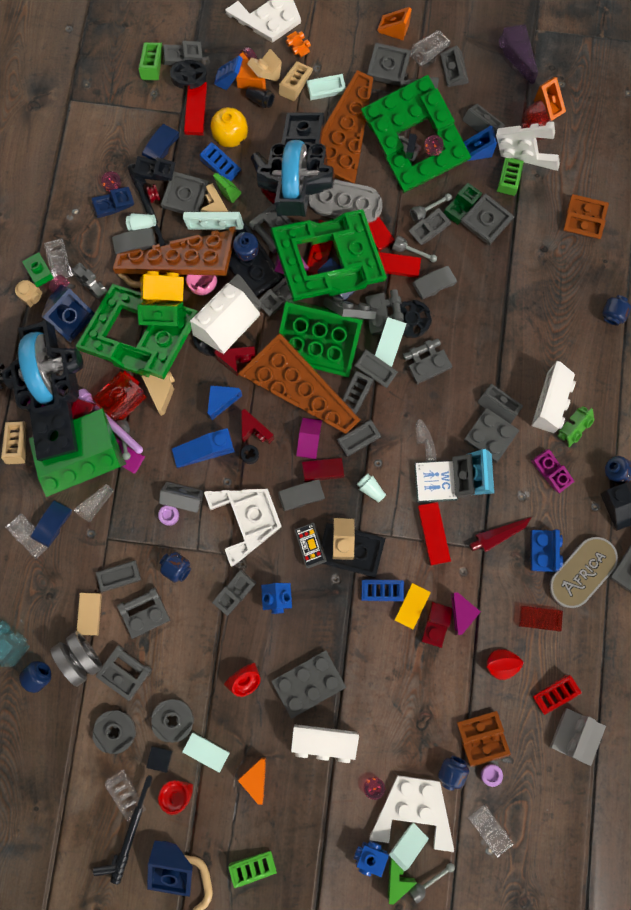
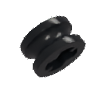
(251, 460)

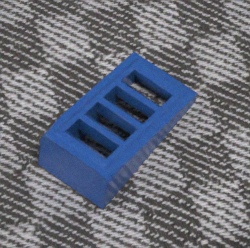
(227, 73)
(209, 156)
(400, 590)

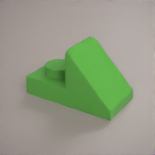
(397, 885)

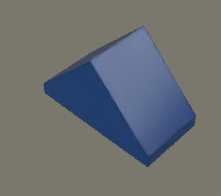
(482, 144)
(221, 398)

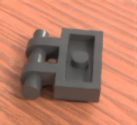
(380, 304)
(430, 366)

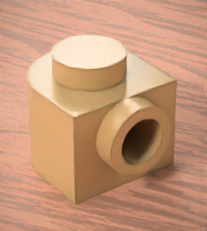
(28, 292)

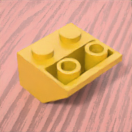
(161, 288)

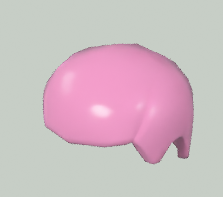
(201, 284)

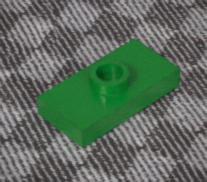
(38, 269)

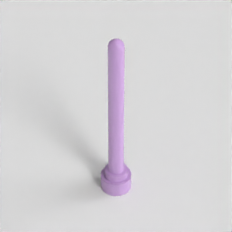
(85, 395)

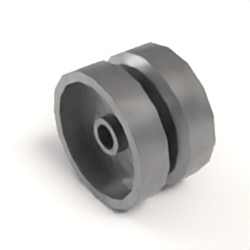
(76, 658)

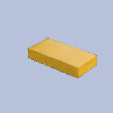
(412, 606)

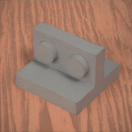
(577, 736)

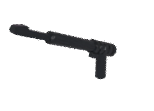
(139, 185)
(119, 861)

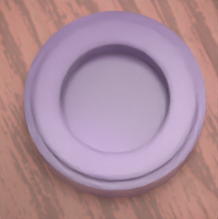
(168, 515)
(491, 775)

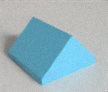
(483, 472)

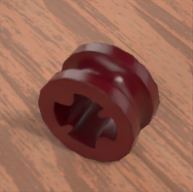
(153, 193)

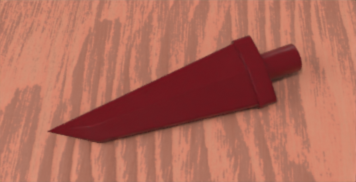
(492, 538)

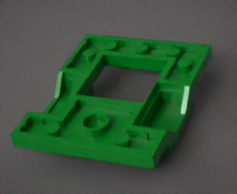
(404, 110)
(354, 248)
(155, 349)

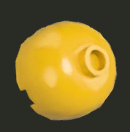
(229, 127)

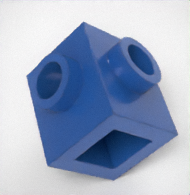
(276, 597)
(374, 866)

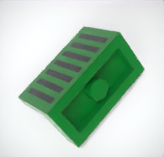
(159, 313)

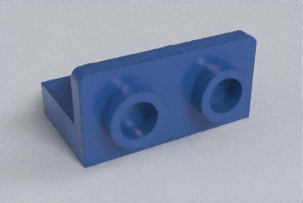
(546, 550)

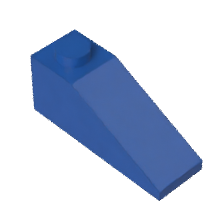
(203, 448)

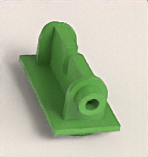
(582, 419)

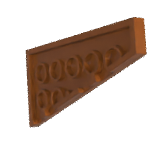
(346, 128)
(183, 256)
(292, 378)

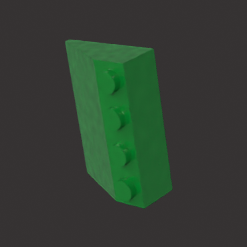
(321, 336)
(96, 455)

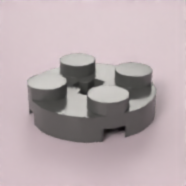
(87, 278)
(160, 719)
(102, 729)

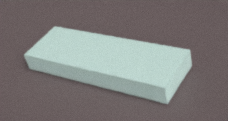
(213, 220)
(390, 340)

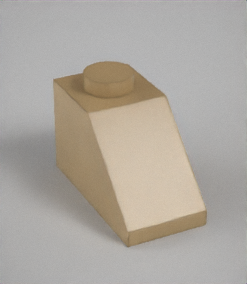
(160, 390)
(343, 539)

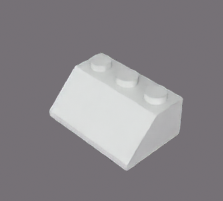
(224, 318)
(554, 398)
(324, 743)

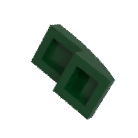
(464, 201)

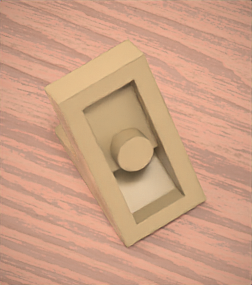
(267, 67)
(214, 201)

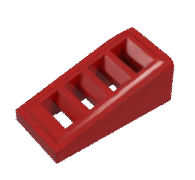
(560, 700)

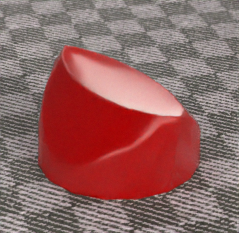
(504, 664)
(244, 680)
(175, 796)

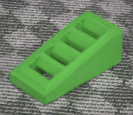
(150, 61)
(227, 188)
(507, 188)
(255, 876)

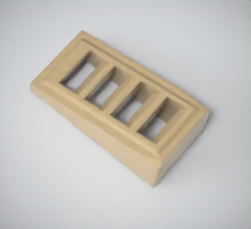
(292, 91)
(14, 455)

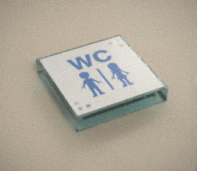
(434, 481)

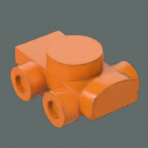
(299, 47)

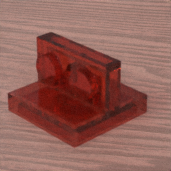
(119, 397)

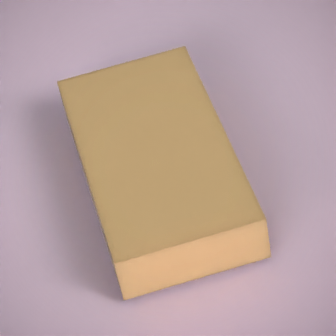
(89, 613)

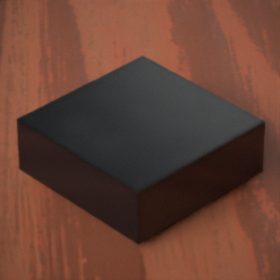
(411, 146)
(159, 759)

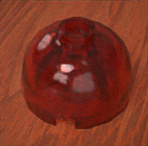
(536, 114)

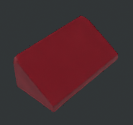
(323, 469)

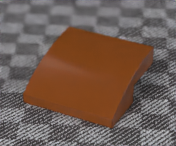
(585, 216)
(483, 739)

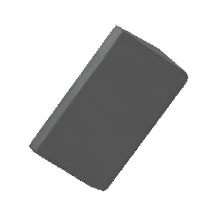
(454, 67)
(481, 119)
(500, 403)
(463, 475)
(181, 497)

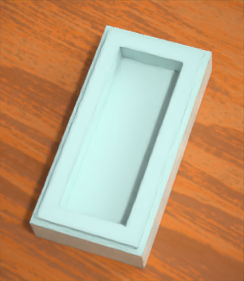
(326, 87)
(206, 752)
(408, 846)

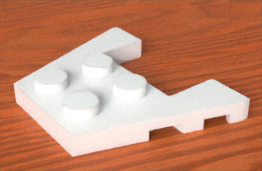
(269, 20)
(522, 144)
(254, 515)
(416, 802)

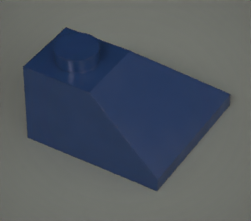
(67, 312)
(169, 870)

